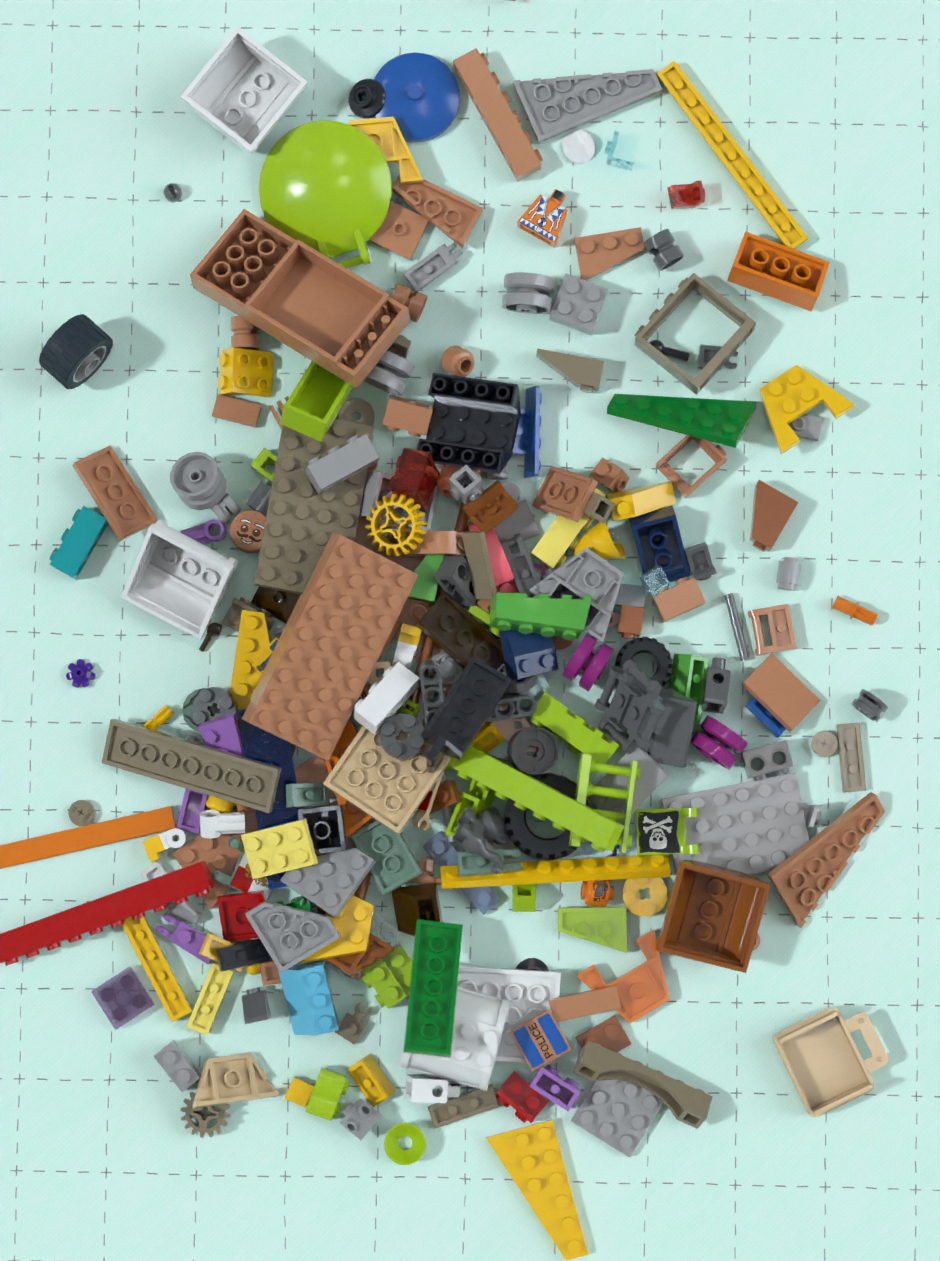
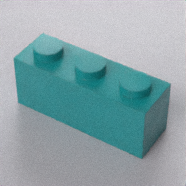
(78, 542)

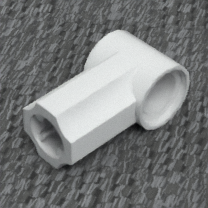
(216, 823)

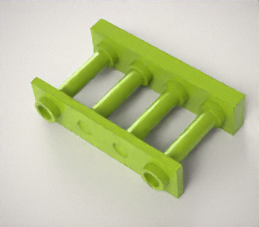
(585, 789)

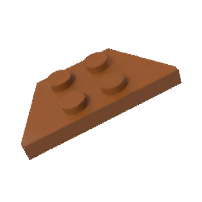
(356, 963)

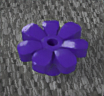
(84, 676)

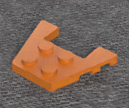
(641, 987)

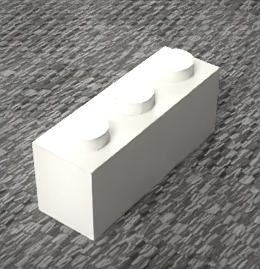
(386, 697)

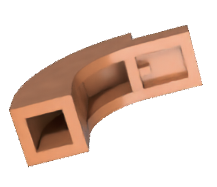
(435, 544)

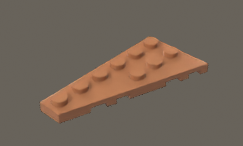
(819, 862)

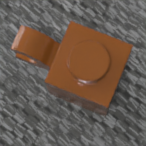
(628, 621)

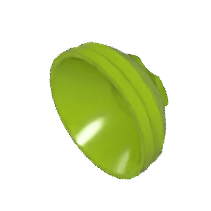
(400, 1155)

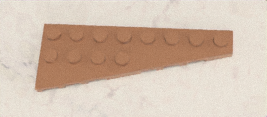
(224, 857)

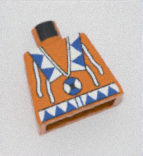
(545, 218)

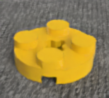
(647, 906)

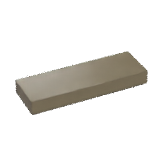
(479, 564)
(851, 757)
(463, 1107)

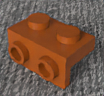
(490, 507)

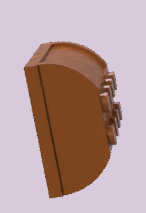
(713, 915)

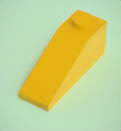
(641, 500)

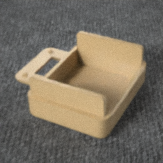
(826, 1059)

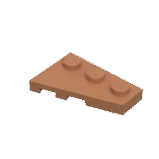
(605, 250)

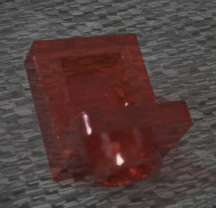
(686, 195)

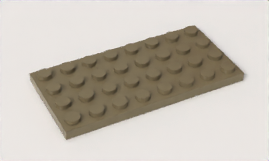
(300, 518)

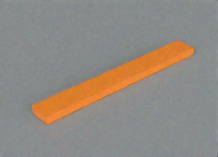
(86, 837)

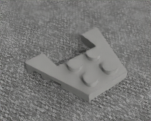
(587, 576)

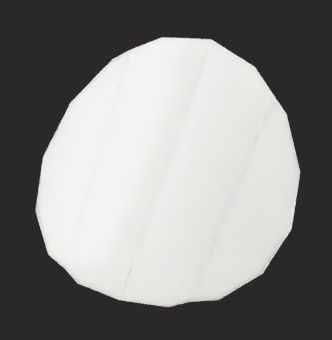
(578, 146)

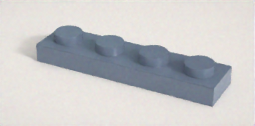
(446, 855)

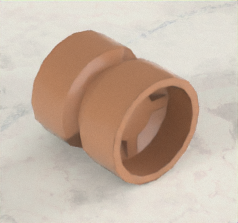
(414, 301)
(244, 335)

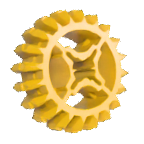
(400, 533)

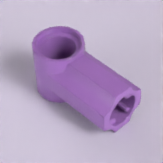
(202, 534)

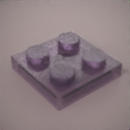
(123, 998)

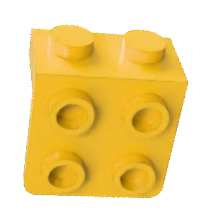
(245, 372)

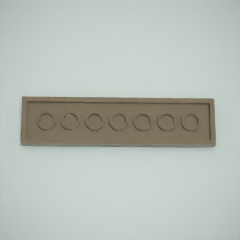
(191, 765)

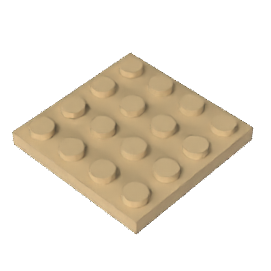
(382, 784)

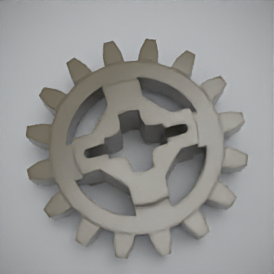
(204, 1122)

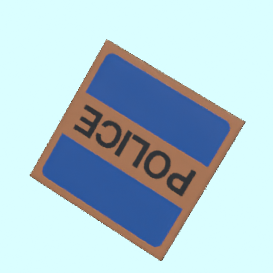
(540, 1040)

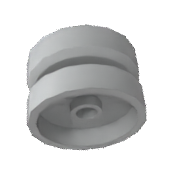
(527, 293)
(387, 372)
(198, 480)

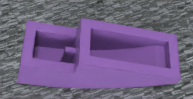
(192, 805)

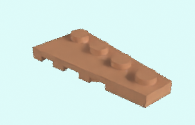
(440, 207)

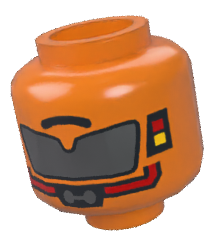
(596, 892)

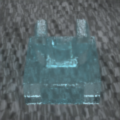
(655, 581)

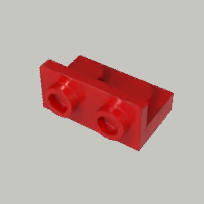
(521, 1097)

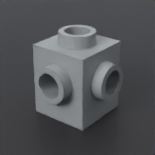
(466, 485)
(359, 1118)

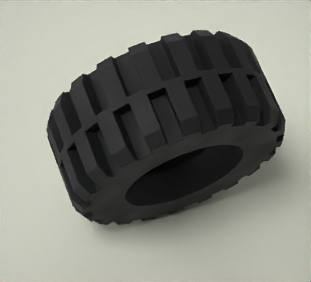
(525, 839)

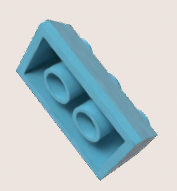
(309, 999)

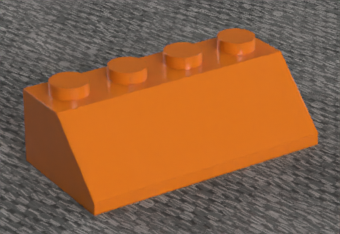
(778, 271)

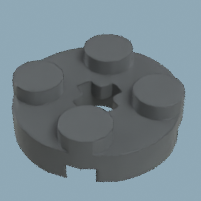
(207, 698)
(390, 731)

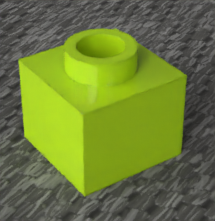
(524, 898)

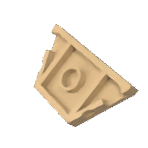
(232, 1081)

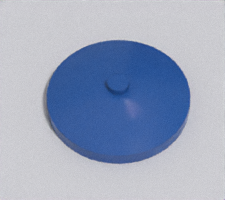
(419, 95)

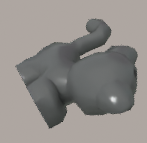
(474, 830)

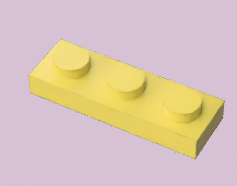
(209, 999)

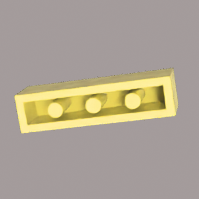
(559, 538)

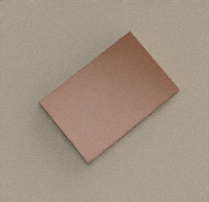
(564, 494)
(780, 692)

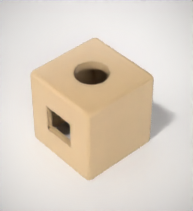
(379, 665)

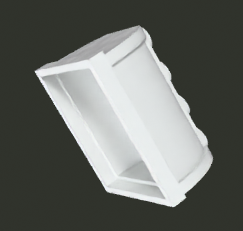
(244, 90)
(178, 579)
(475, 1041)

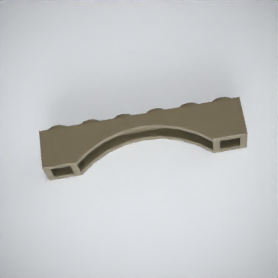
(684, 1101)

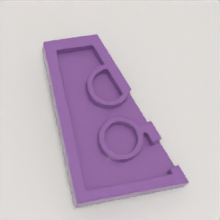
(223, 734)

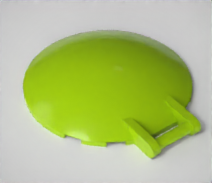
(327, 188)

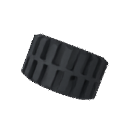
(654, 648)

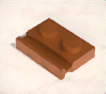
(607, 1034)

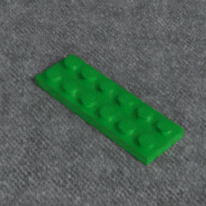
(433, 988)

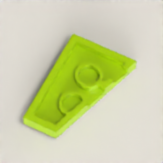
(598, 925)

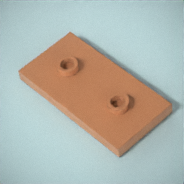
(400, 231)
(115, 493)

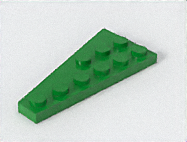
(701, 418)

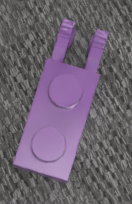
(184, 937)

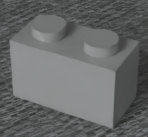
(177, 1066)

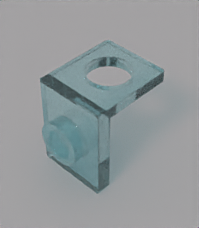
(610, 148)

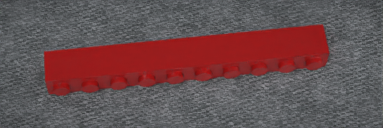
(104, 911)

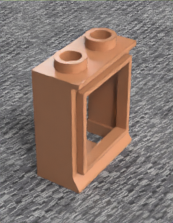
(716, 453)

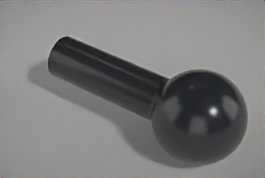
(670, 352)

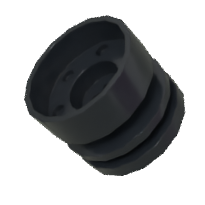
(544, 757)

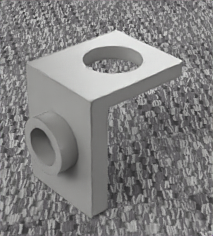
(811, 814)

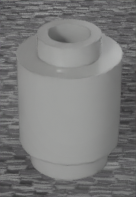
(788, 574)

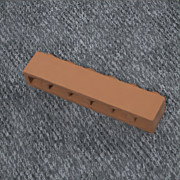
(497, 115)

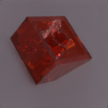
(415, 477)

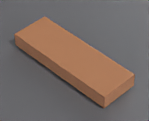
(585, 1003)

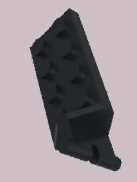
(463, 712)

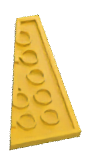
(251, 642)
(538, 1170)

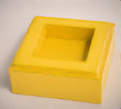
(299, 1092)

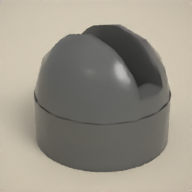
(177, 190)

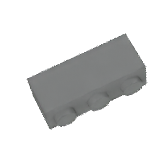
(341, 463)

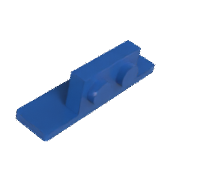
(527, 436)

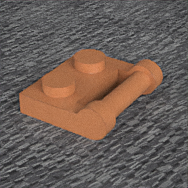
(779, 626)

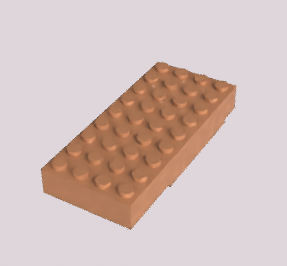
(300, 298)
(329, 646)

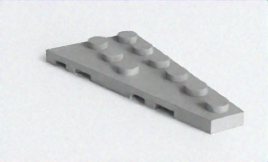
(572, 101)

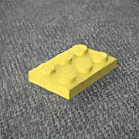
(279, 848)

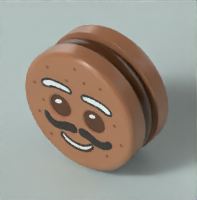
(247, 530)

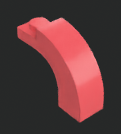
(501, 570)

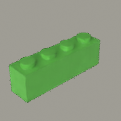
(540, 614)

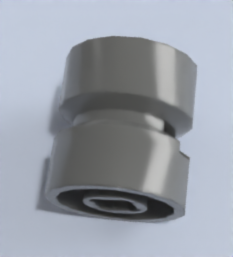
(663, 249)

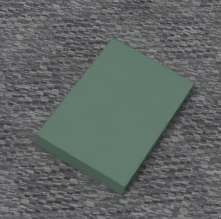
(392, 856)

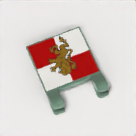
(241, 875)

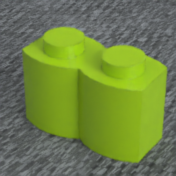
(326, 1094)

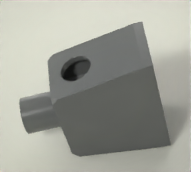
(715, 693)

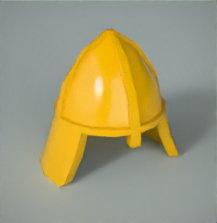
(600, 542)

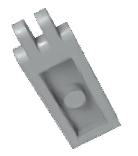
(432, 266)

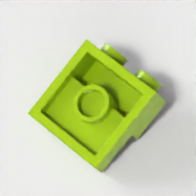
(390, 977)

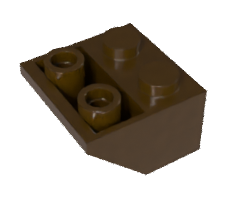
(416, 903)

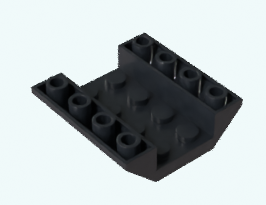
(472, 422)

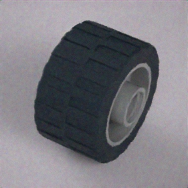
(75, 351)

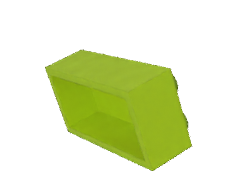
(315, 402)

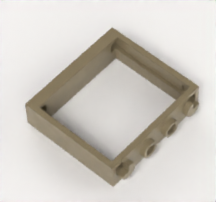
(671, 302)

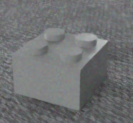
(578, 304)

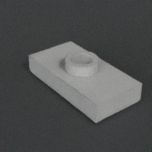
(807, 427)

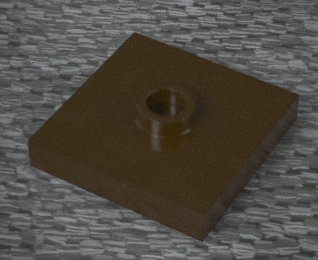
(276, 602)

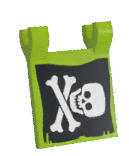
(664, 831)

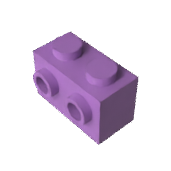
(554, 1087)

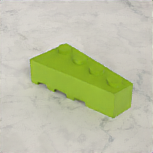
(572, 730)

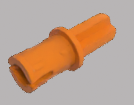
(854, 610)

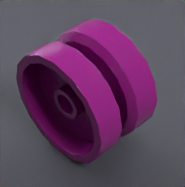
(588, 662)
(716, 744)

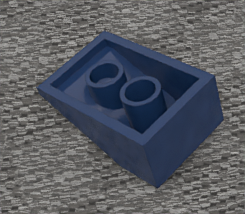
(660, 542)
(527, 654)

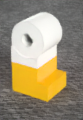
(407, 645)
(170, 839)

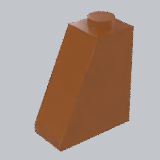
(769, 515)

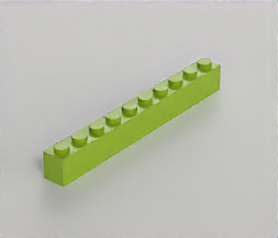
(538, 797)

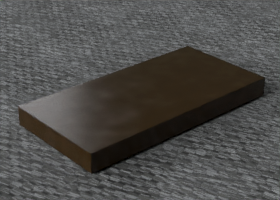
(460, 633)

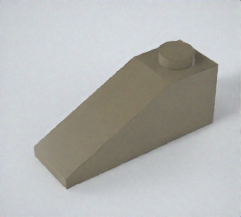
(577, 370)

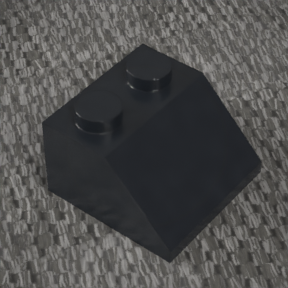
(325, 828)

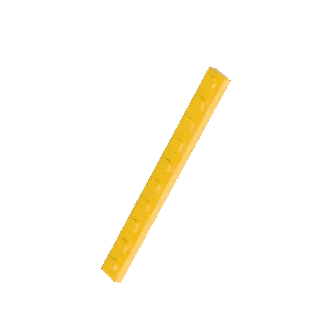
(731, 156)
(565, 871)

